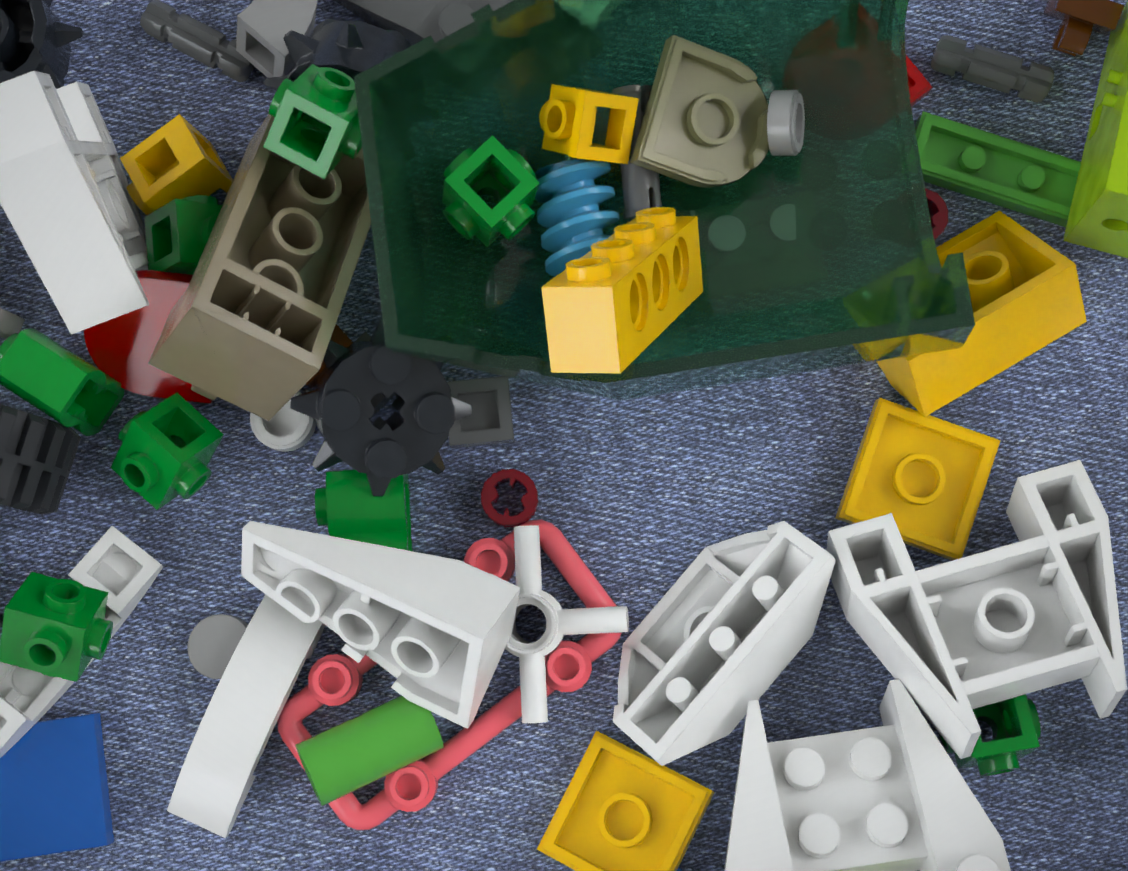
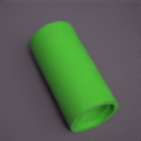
(368, 748)

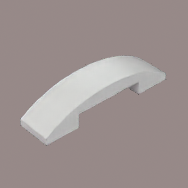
(111, 566)
(242, 717)

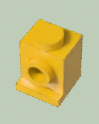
(570, 122)
(173, 165)

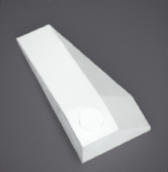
(409, 611)

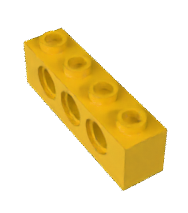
(622, 293)

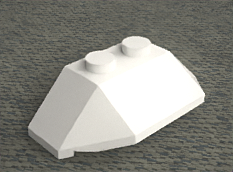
(719, 639)

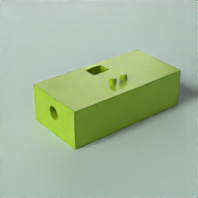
(1101, 191)

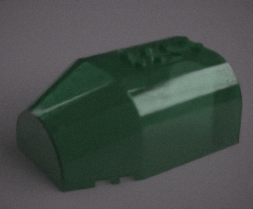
(799, 259)

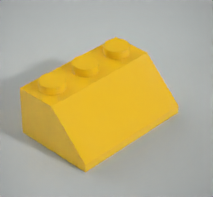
(1020, 302)

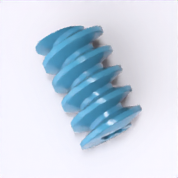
(572, 210)

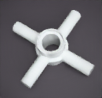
(558, 623)

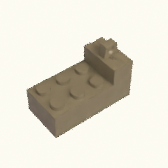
(268, 281)

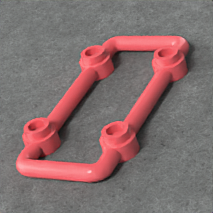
(339, 678)

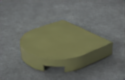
(702, 117)

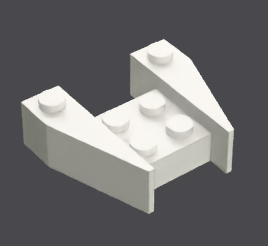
(70, 200)
(993, 618)
(857, 800)

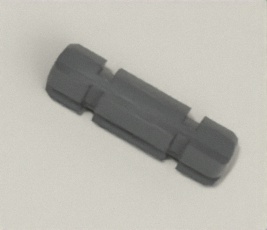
(195, 40)
(992, 68)

